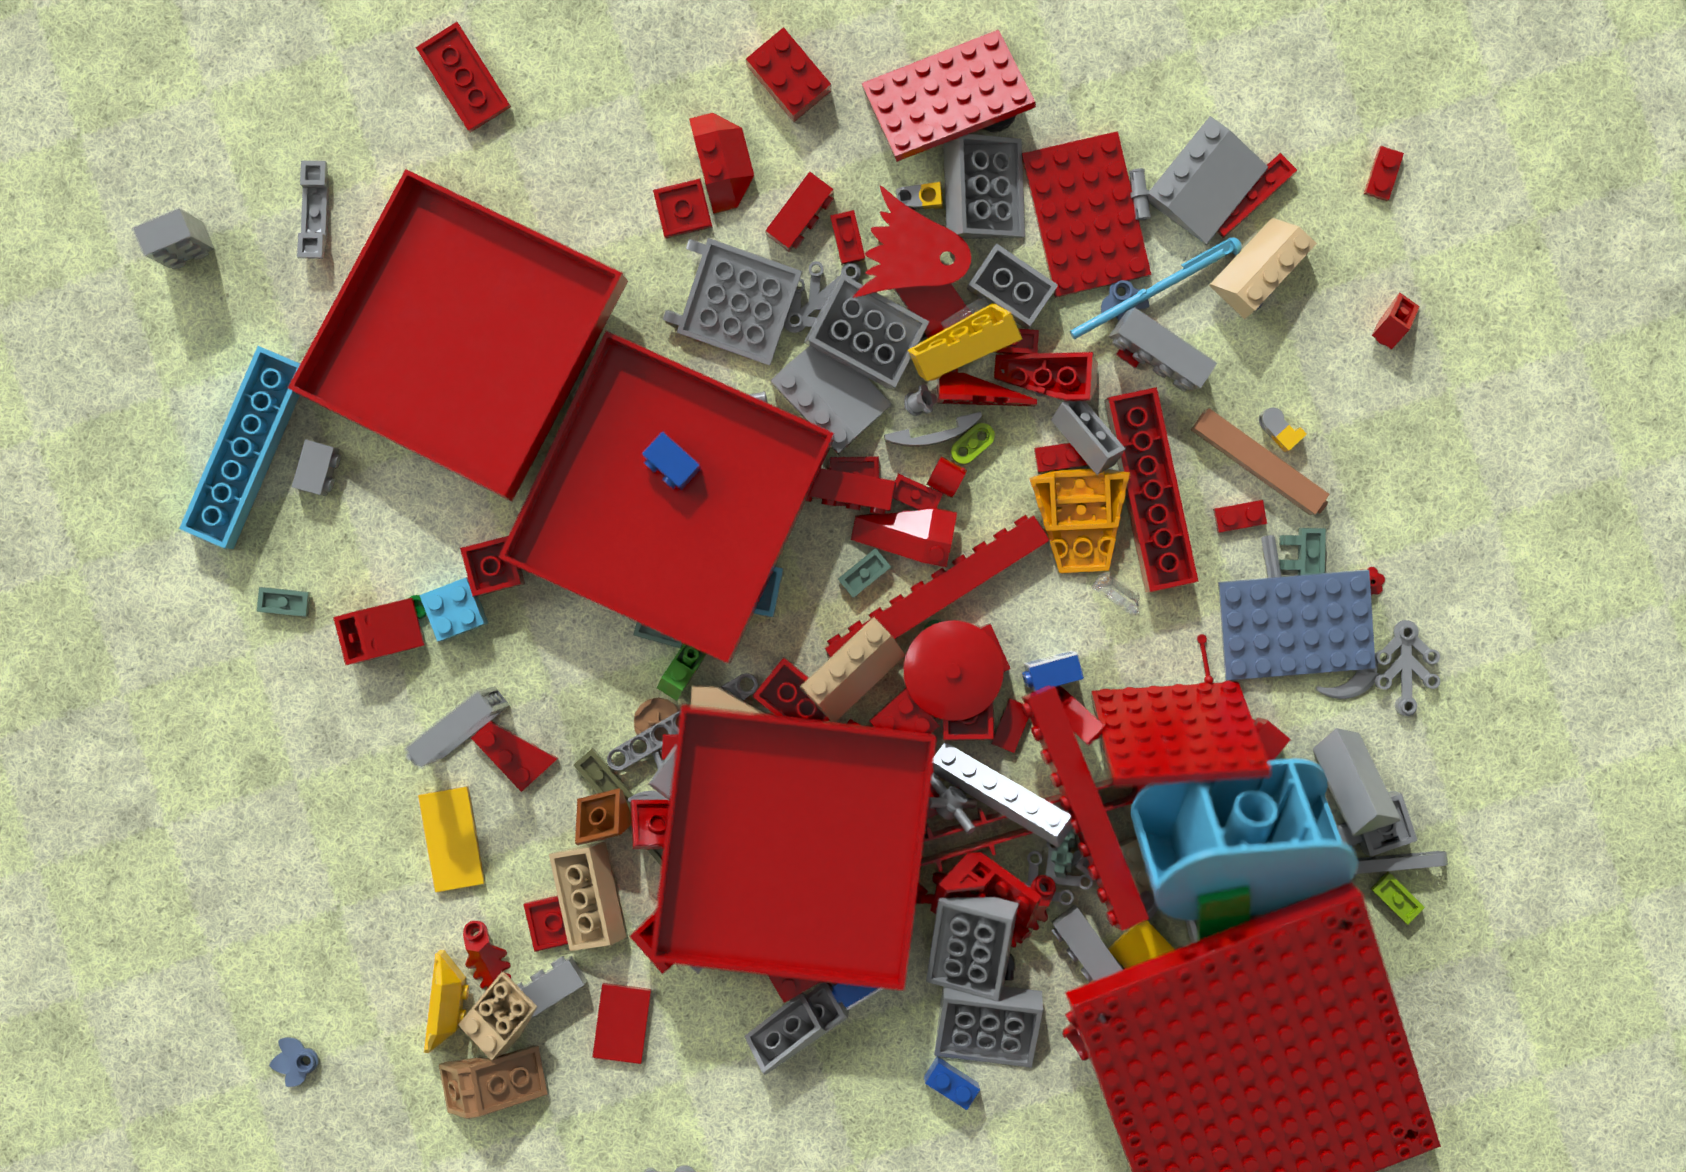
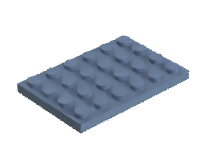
(1297, 624)

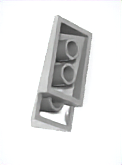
(1355, 782)
(795, 1027)

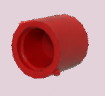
(946, 477)

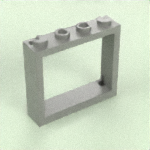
(456, 727)

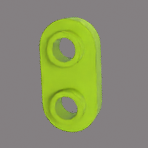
(972, 443)

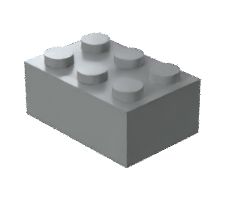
(173, 239)
(1012, 285)

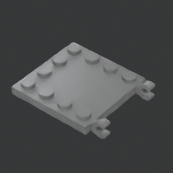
(737, 300)

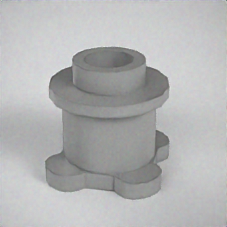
(920, 401)

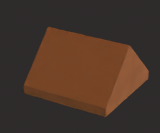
(601, 816)

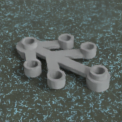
(816, 299)
(1405, 664)
(1070, 880)

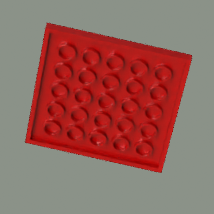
(1179, 734)

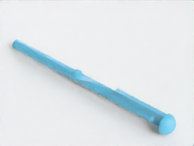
(1231, 245)

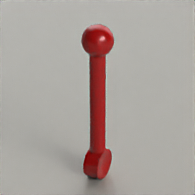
(1201, 639)

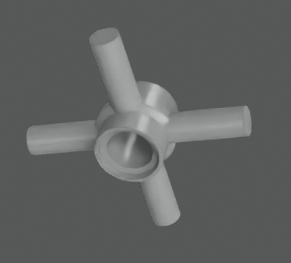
(951, 803)

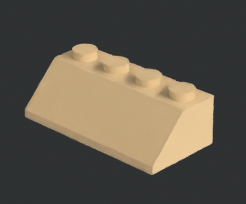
(1262, 266)
(853, 670)
(587, 896)

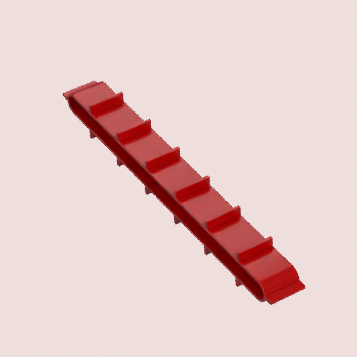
(990, 842)

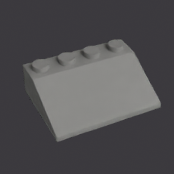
(1207, 180)
(984, 187)
(866, 332)
(831, 395)
(972, 944)
(989, 1029)

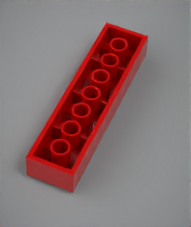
(1152, 490)

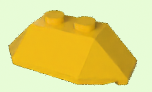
(446, 1001)

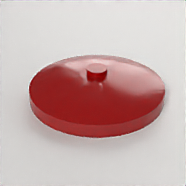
(953, 670)

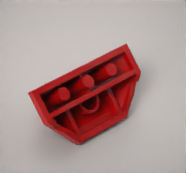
(722, 160)

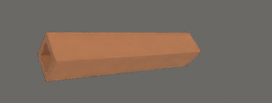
(1260, 462)

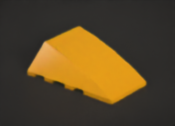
(1081, 515)

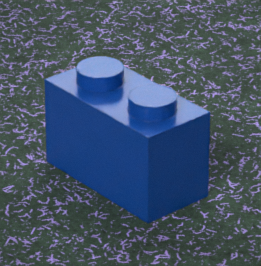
(671, 461)
(952, 1083)

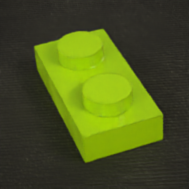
(1397, 898)

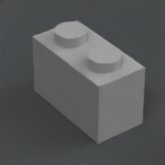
(316, 468)

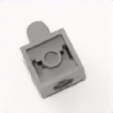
(1396, 834)

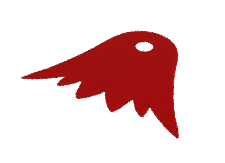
(912, 251)

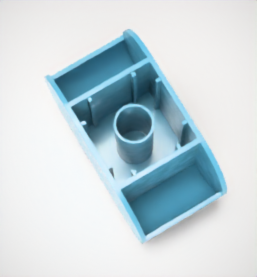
(1241, 834)

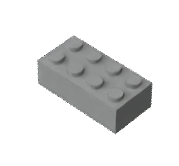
(1162, 350)

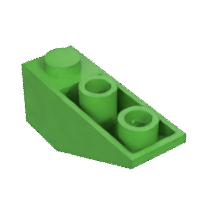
(681, 671)

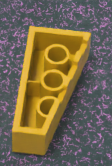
(965, 342)

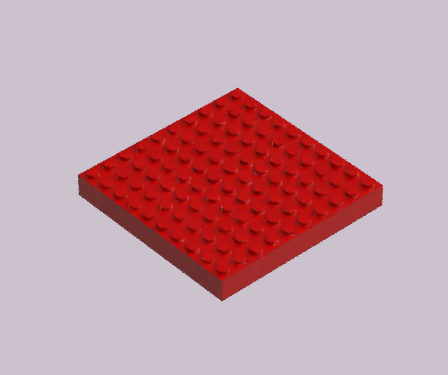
(459, 334)
(657, 553)
(792, 847)

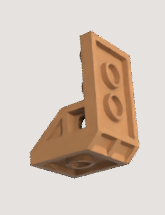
(487, 1085)

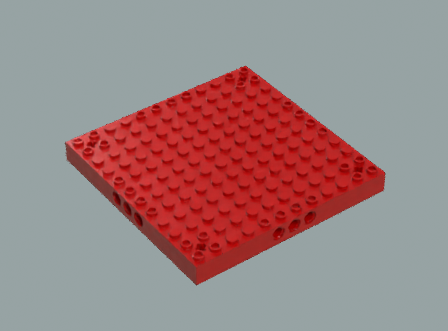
(1260, 1049)

